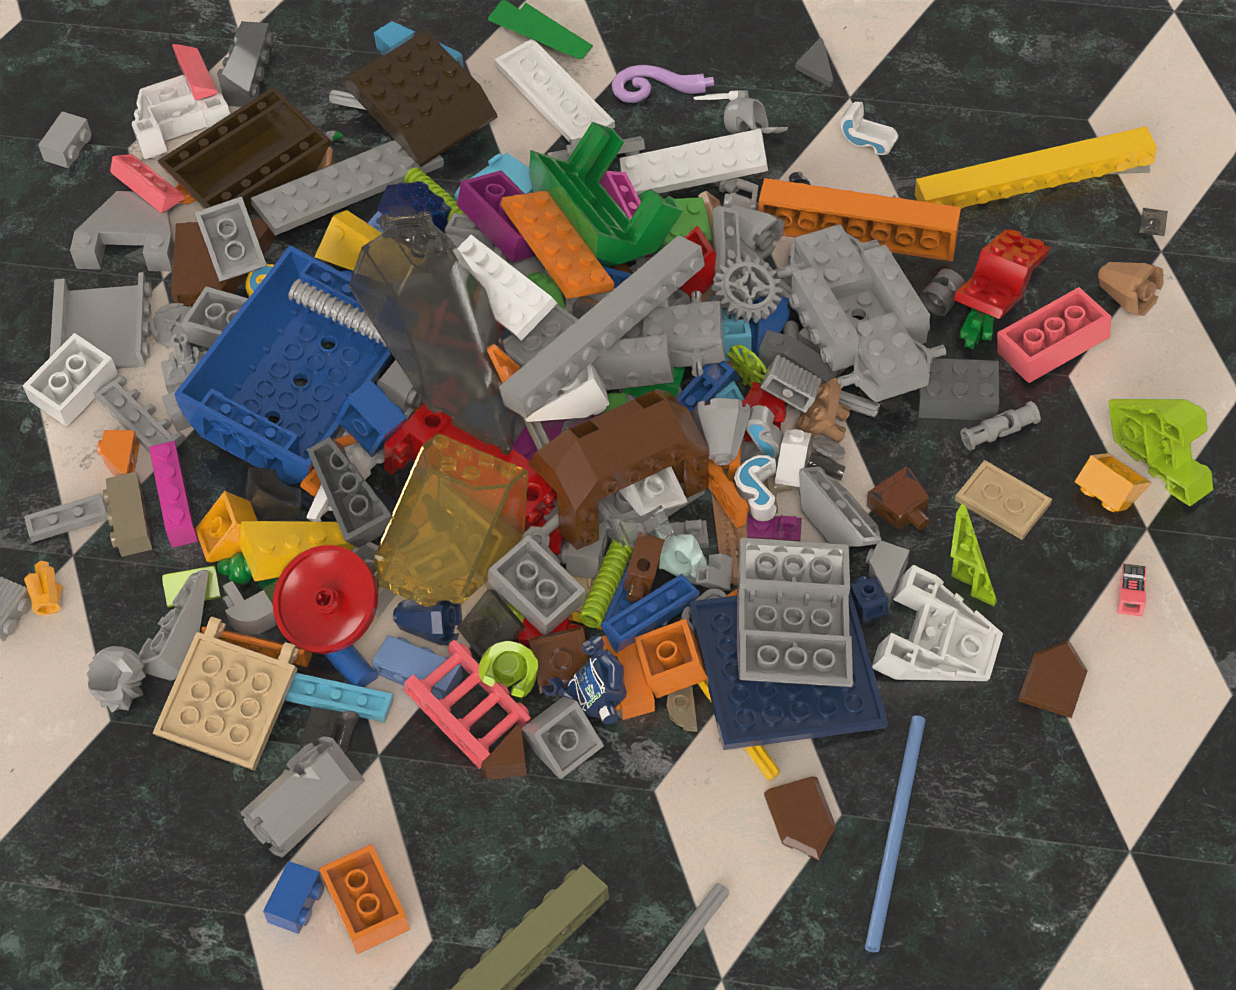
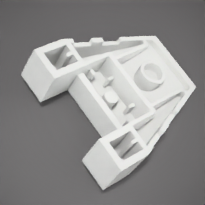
(171, 111)
(945, 638)

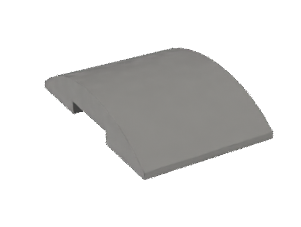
(794, 612)

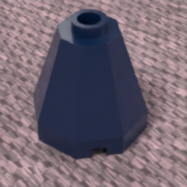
(429, 622)

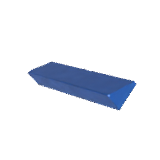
(649, 612)

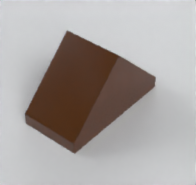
(507, 758)

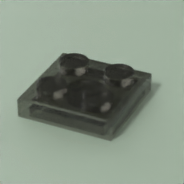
(490, 623)

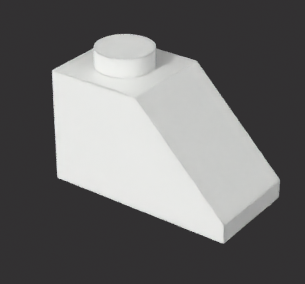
(792, 457)

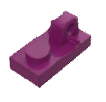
(778, 528)

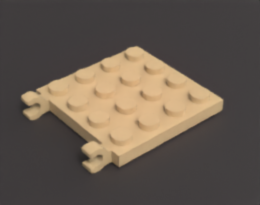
(226, 698)

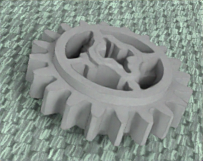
(757, 283)

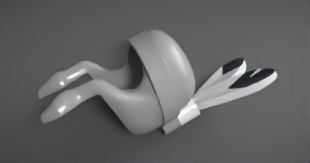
(743, 113)

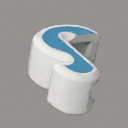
(865, 132)
(750, 486)

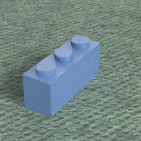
(400, 660)

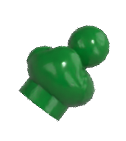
(235, 568)

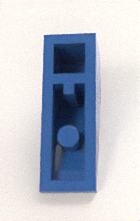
(774, 323)
(706, 386)

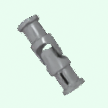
(1000, 425)

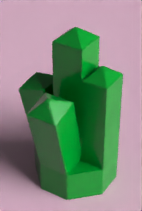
(977, 324)

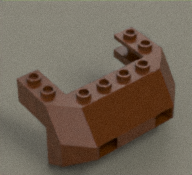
(618, 452)

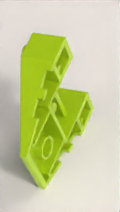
(1161, 437)

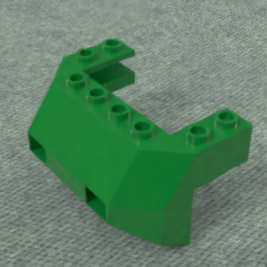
(590, 207)

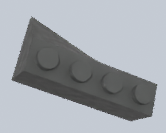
(245, 63)
(352, 500)

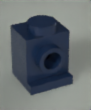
(869, 598)

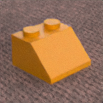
(1111, 482)
(221, 526)

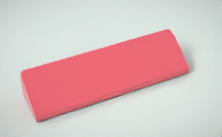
(194, 71)
(145, 182)

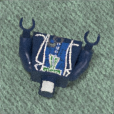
(597, 685)

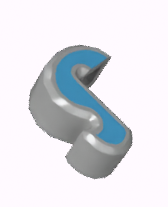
(764, 435)

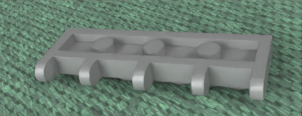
(133, 416)

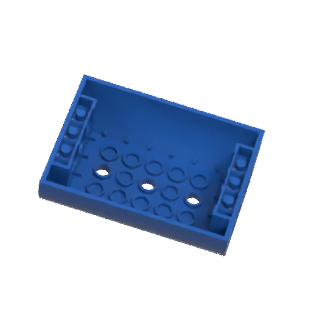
(260, 357)

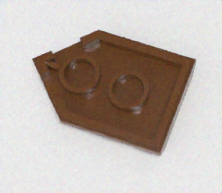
(1054, 679)
(801, 815)

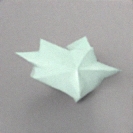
(682, 556)

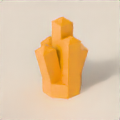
(43, 589)

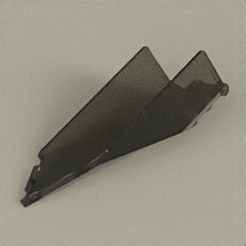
(435, 323)

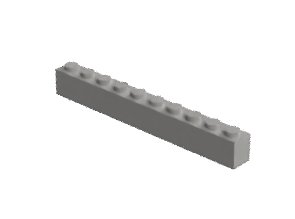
(601, 326)

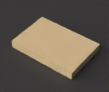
(1003, 499)

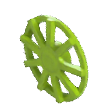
(746, 367)

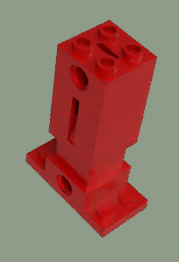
(425, 424)

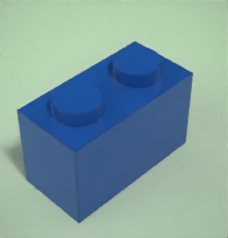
(294, 897)

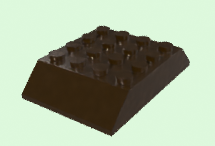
(421, 96)
(248, 152)

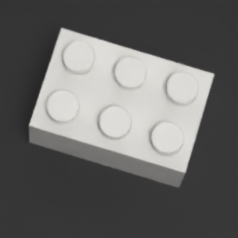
(70, 379)

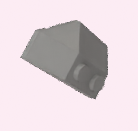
(835, 510)

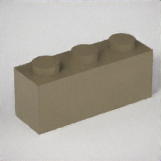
(127, 514)

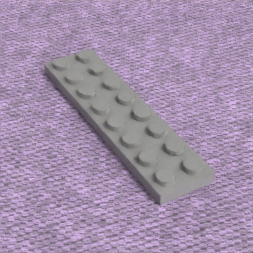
(336, 186)

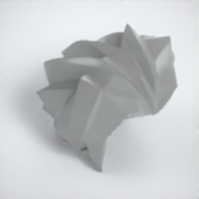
(116, 677)

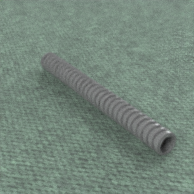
(333, 308)

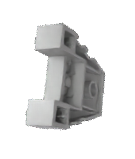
(125, 221)

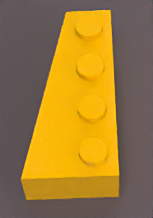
(274, 544)

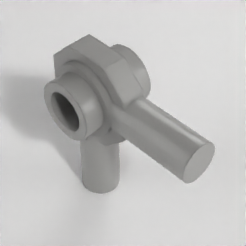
(541, 535)

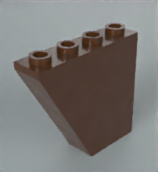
(194, 267)

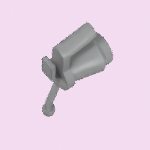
(735, 199)

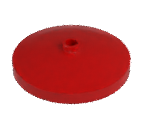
(325, 599)

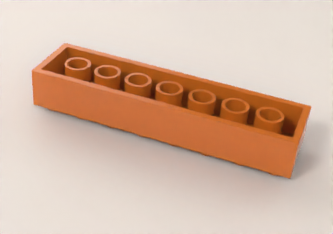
(900, 223)

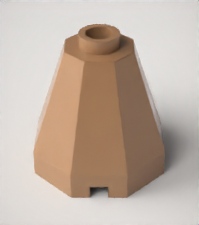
(1132, 284)

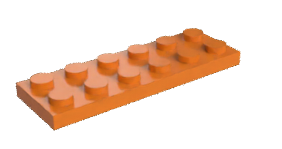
(557, 244)

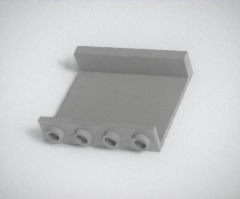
(106, 318)

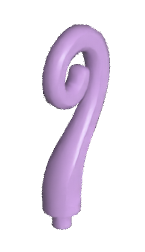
(684, 83)

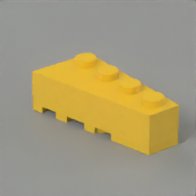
(344, 240)

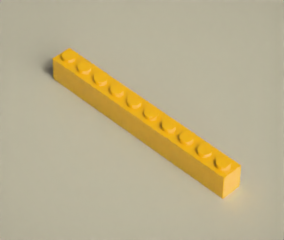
(1039, 169)

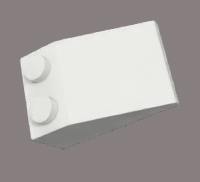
(577, 399)
(655, 491)

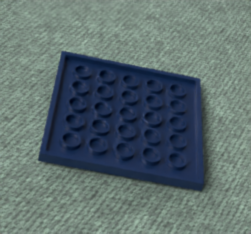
(780, 712)

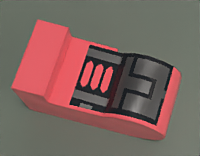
(1132, 589)

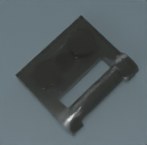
(324, 723)

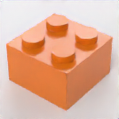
(671, 658)

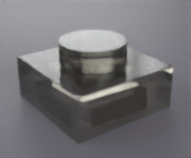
(1153, 221)

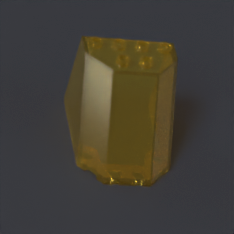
(451, 523)

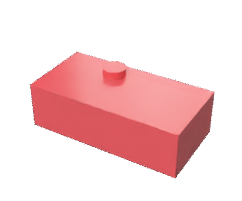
(1054, 334)

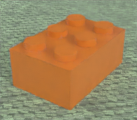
(364, 899)

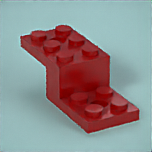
(1002, 273)

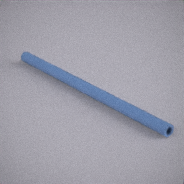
(895, 835)

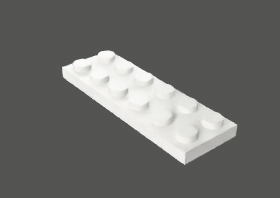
(551, 90)
(697, 163)
(513, 297)

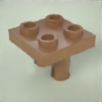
(823, 411)

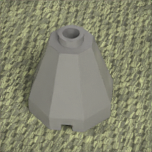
(759, 230)
(722, 427)

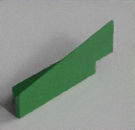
(540, 28)

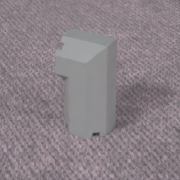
(303, 796)

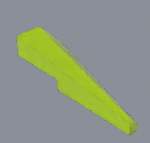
(968, 560)

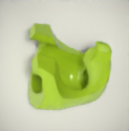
(507, 664)

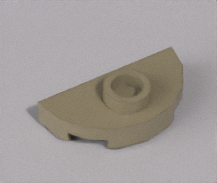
(682, 708)

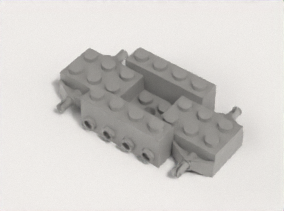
(847, 278)
(662, 340)

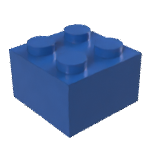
(370, 417)

